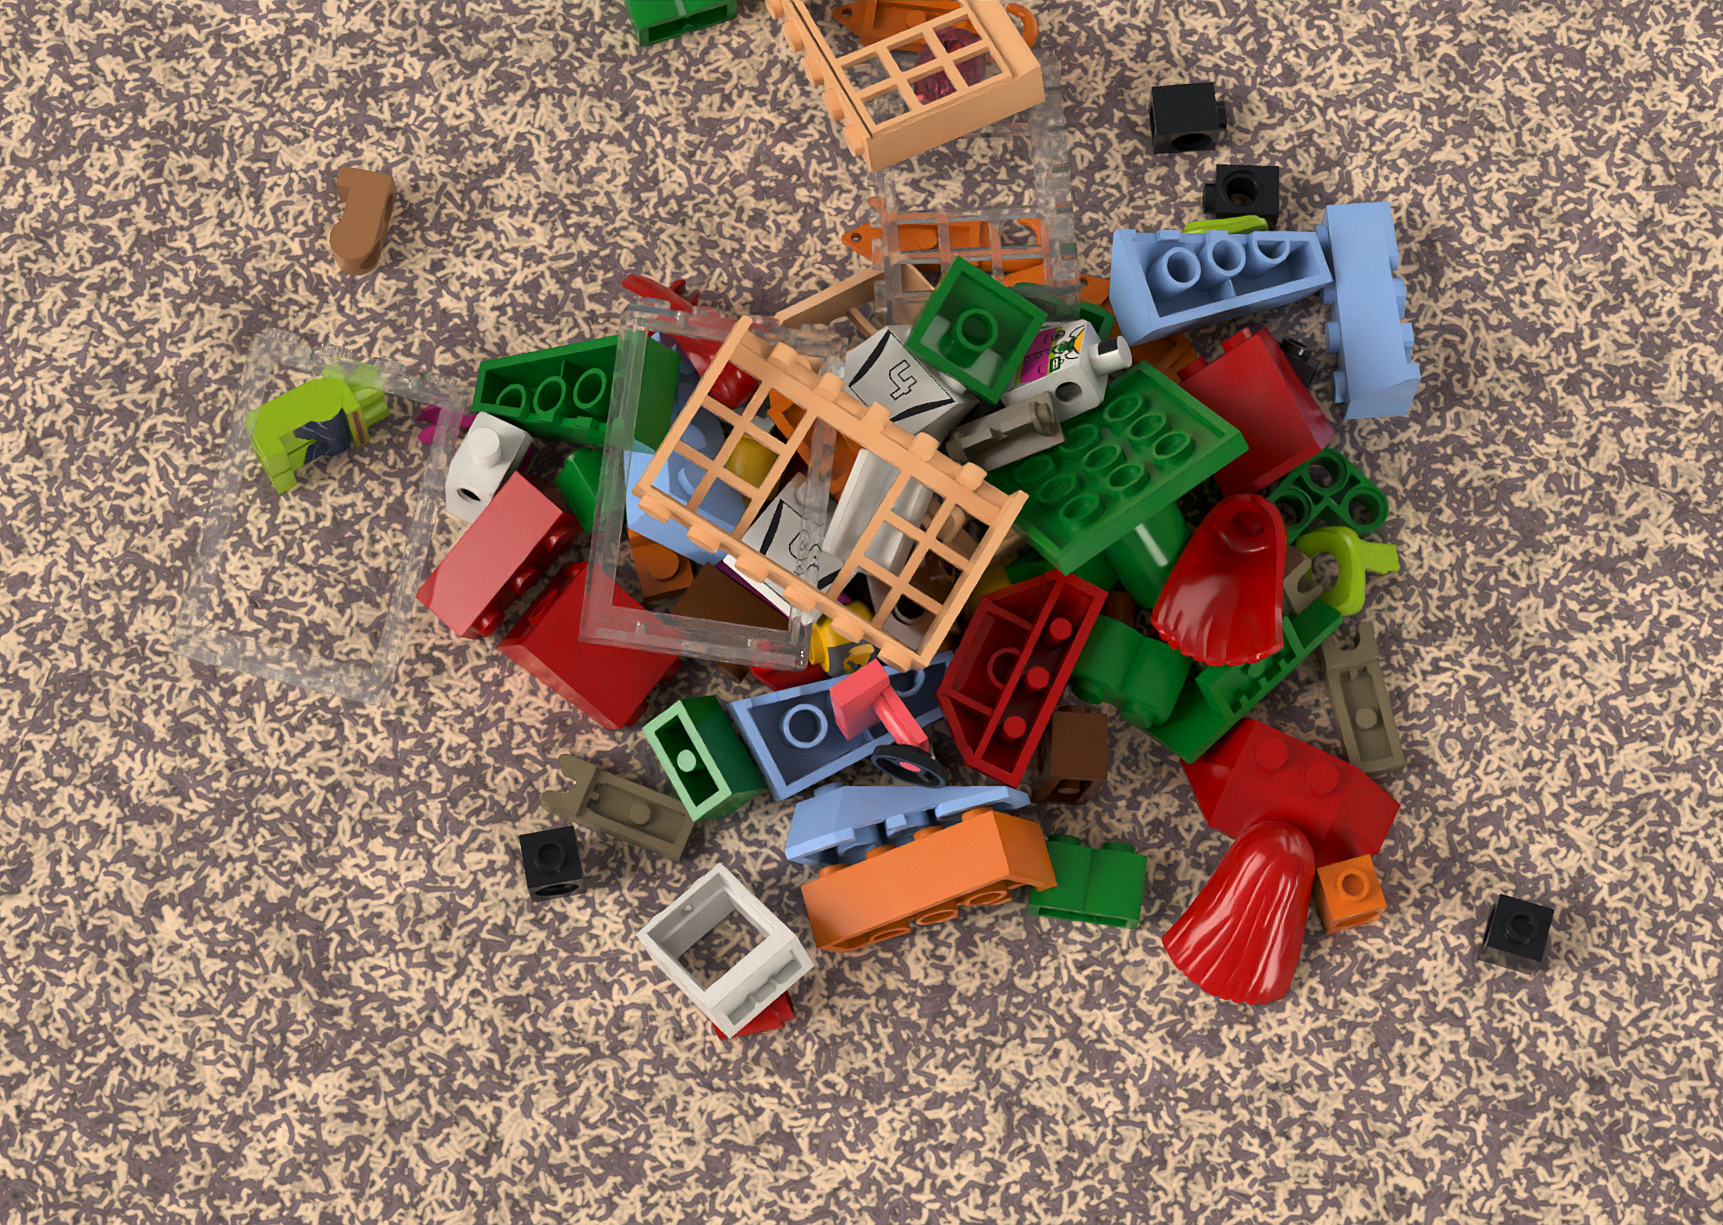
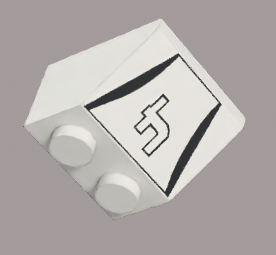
(906, 385)
(777, 537)

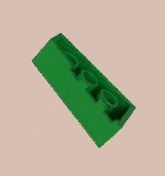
(568, 388)

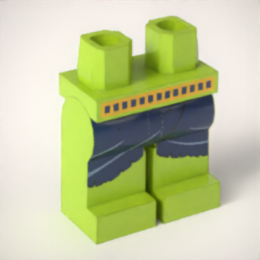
(311, 423)

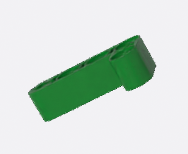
(1332, 502)

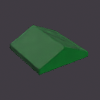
(974, 330)

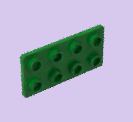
(1224, 694)

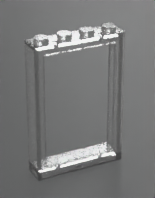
(681, 634)
(278, 663)

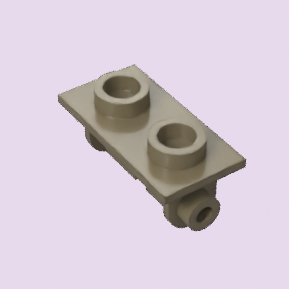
(1007, 434)

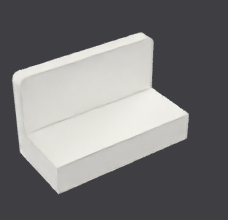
(860, 499)

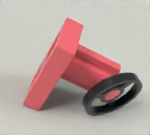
(869, 698)

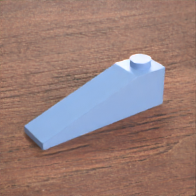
(851, 820)

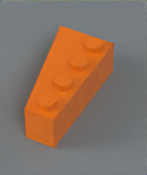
(926, 879)

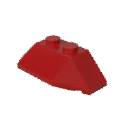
(1015, 669)
(1271, 776)

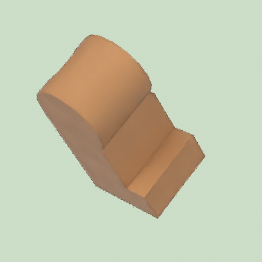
(365, 221)

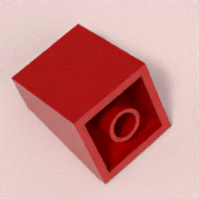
(1266, 402)
(595, 678)

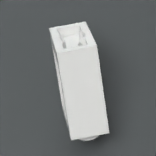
(754, 979)

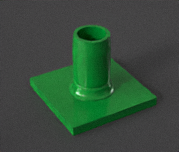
(1120, 480)

